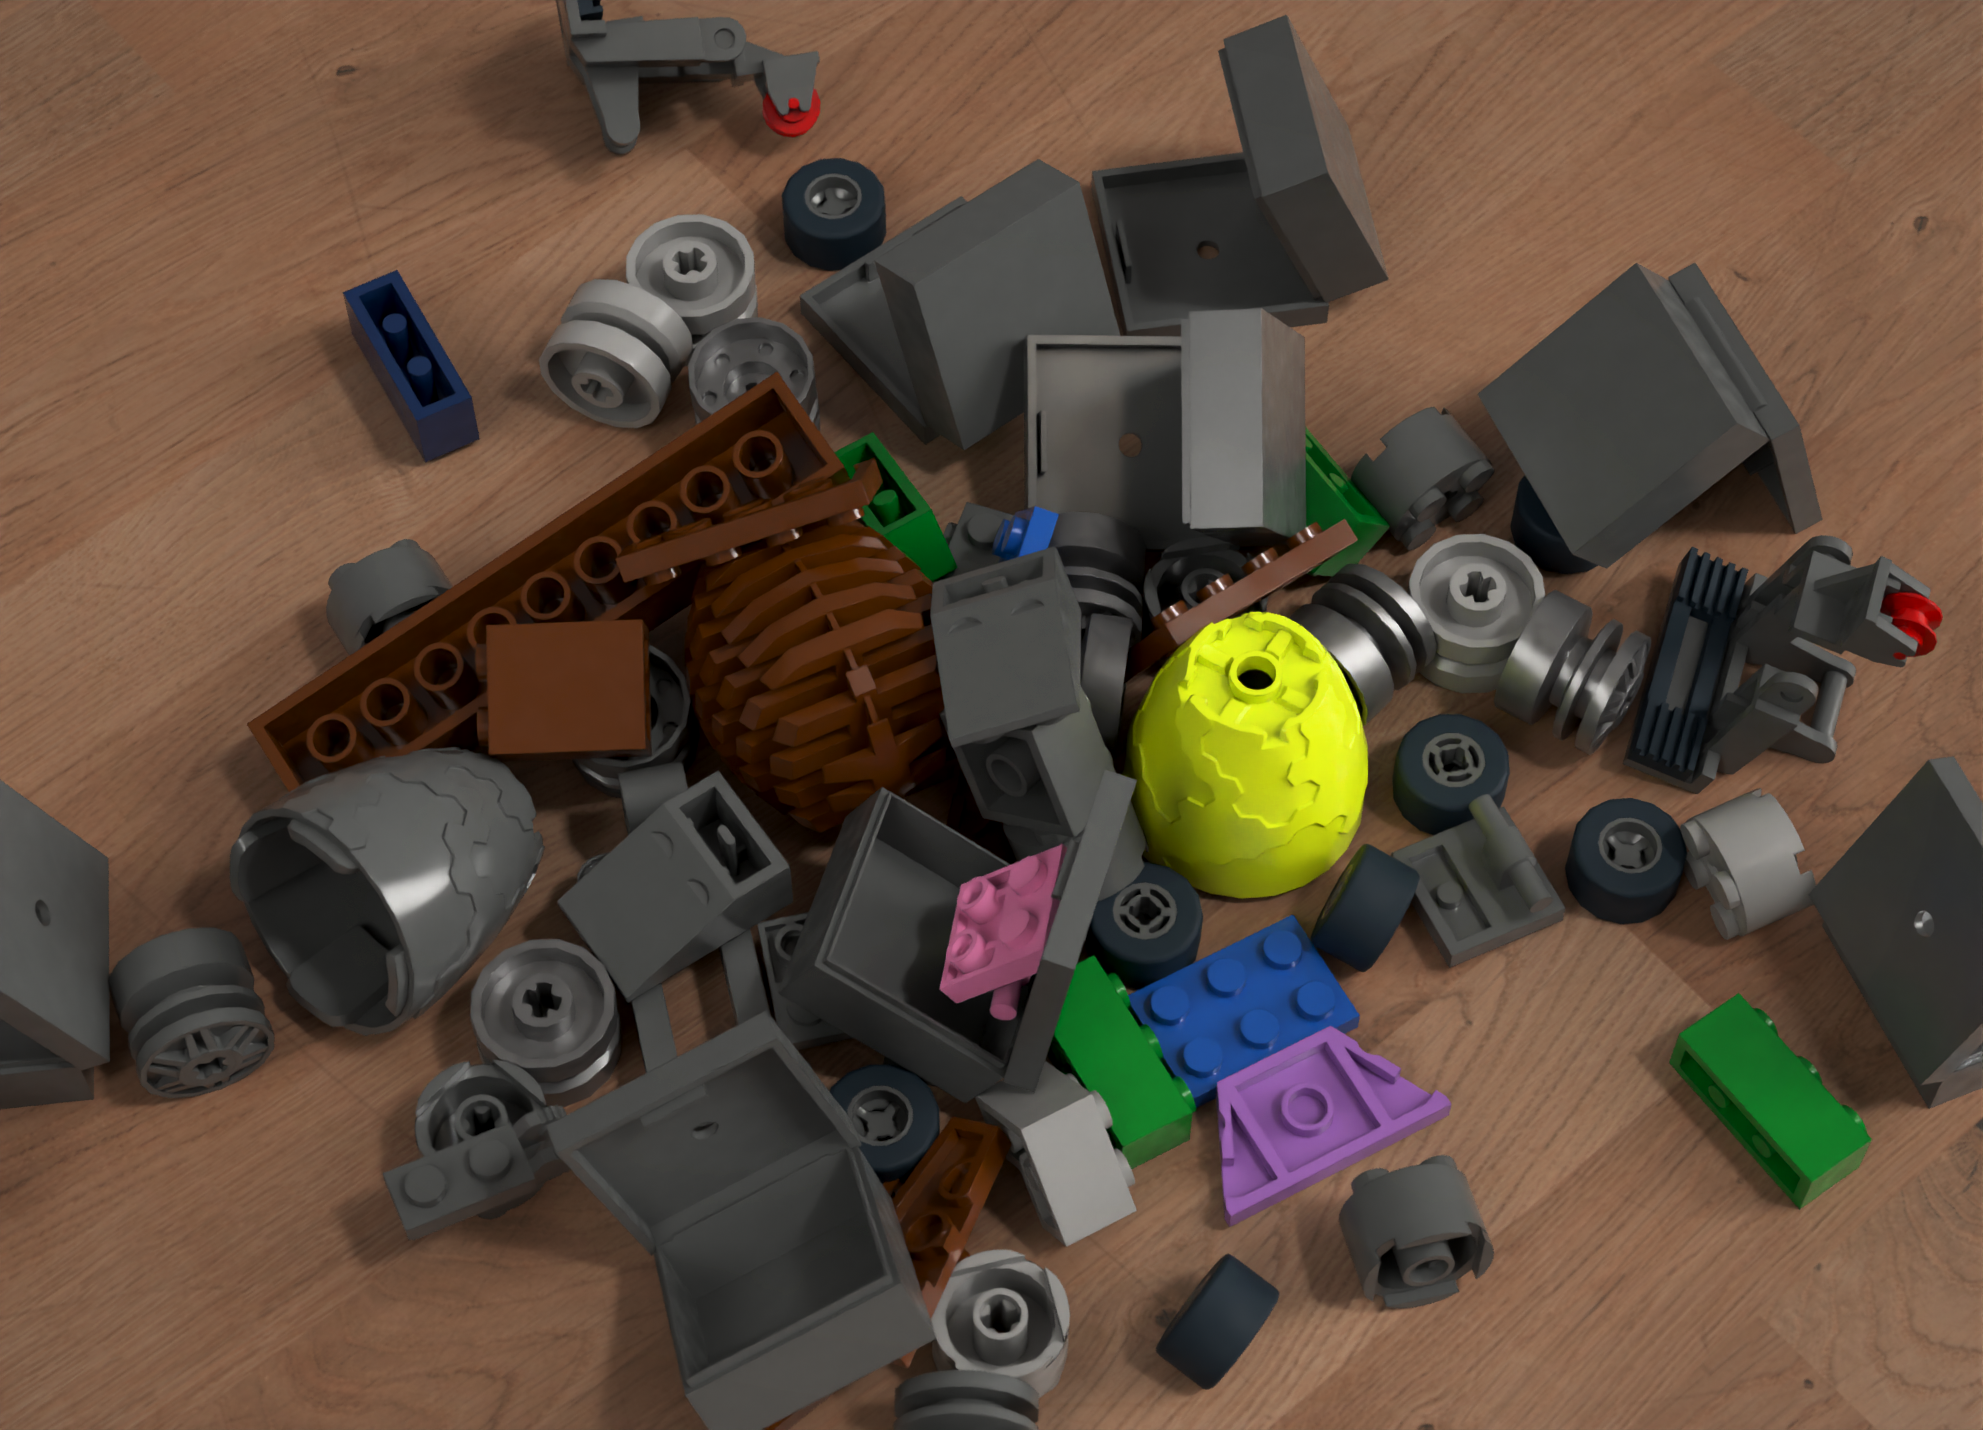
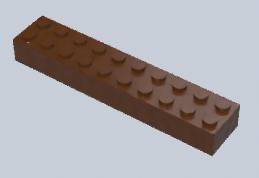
(420, 677)

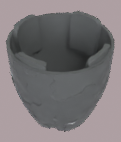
(387, 880)

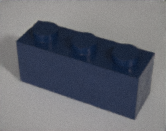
(411, 365)

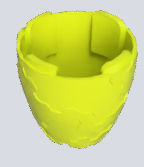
(1248, 759)

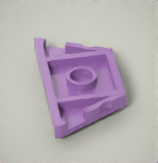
(1311, 1117)

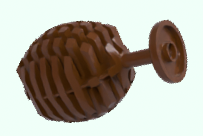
(819, 672)

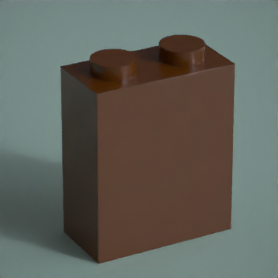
(565, 690)

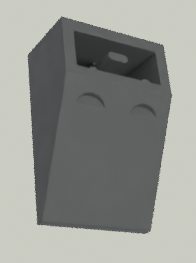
(1007, 647)
(678, 887)

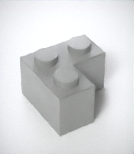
(1063, 1153)

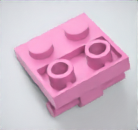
(1002, 931)

